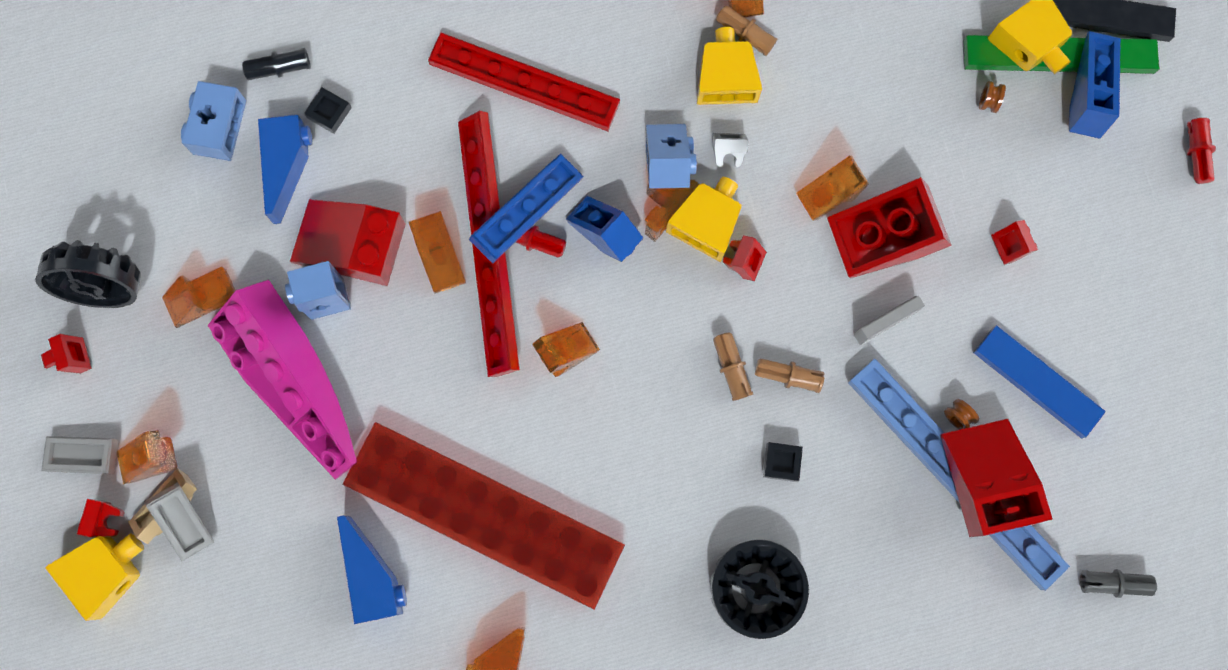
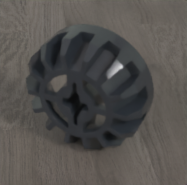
(88, 275)
(789, 600)

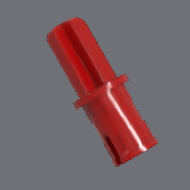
(1201, 150)
(542, 242)

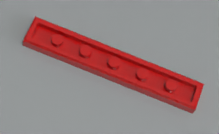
(524, 81)

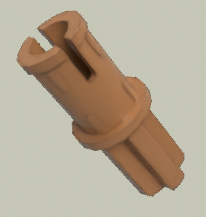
(747, 30)
(732, 366)
(790, 375)

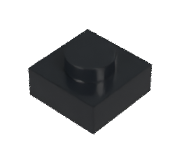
(327, 110)
(782, 462)

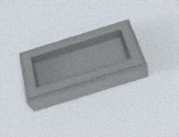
(888, 319)
(80, 455)
(179, 521)

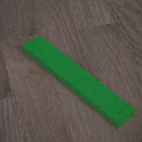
(1136, 56)

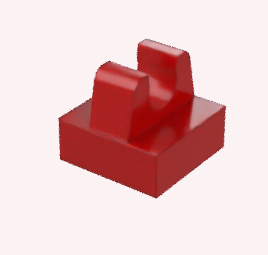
(1014, 242)
(747, 259)
(67, 354)
(95, 518)

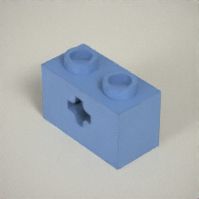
(213, 121)
(669, 156)
(317, 290)

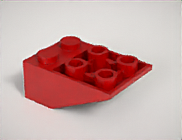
(994, 479)

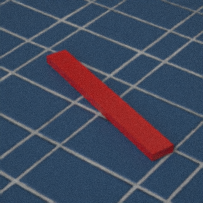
(491, 277)

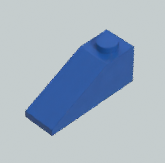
(1096, 87)
(283, 159)
(370, 581)

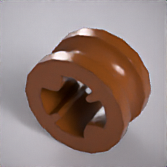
(992, 97)
(961, 414)

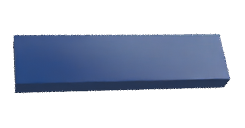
(526, 208)
(1039, 382)

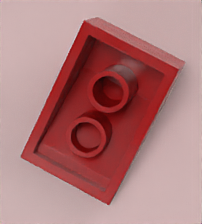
(889, 229)
(353, 237)

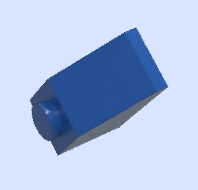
(605, 228)

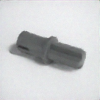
(1118, 583)

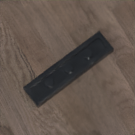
(1120, 17)

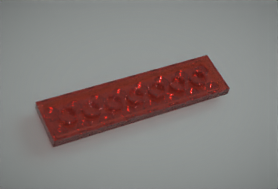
(484, 515)

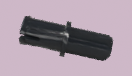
(276, 64)

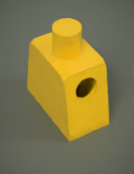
(1034, 36)
(728, 71)
(707, 218)
(97, 574)

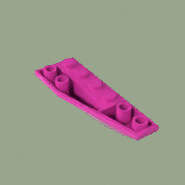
(284, 372)

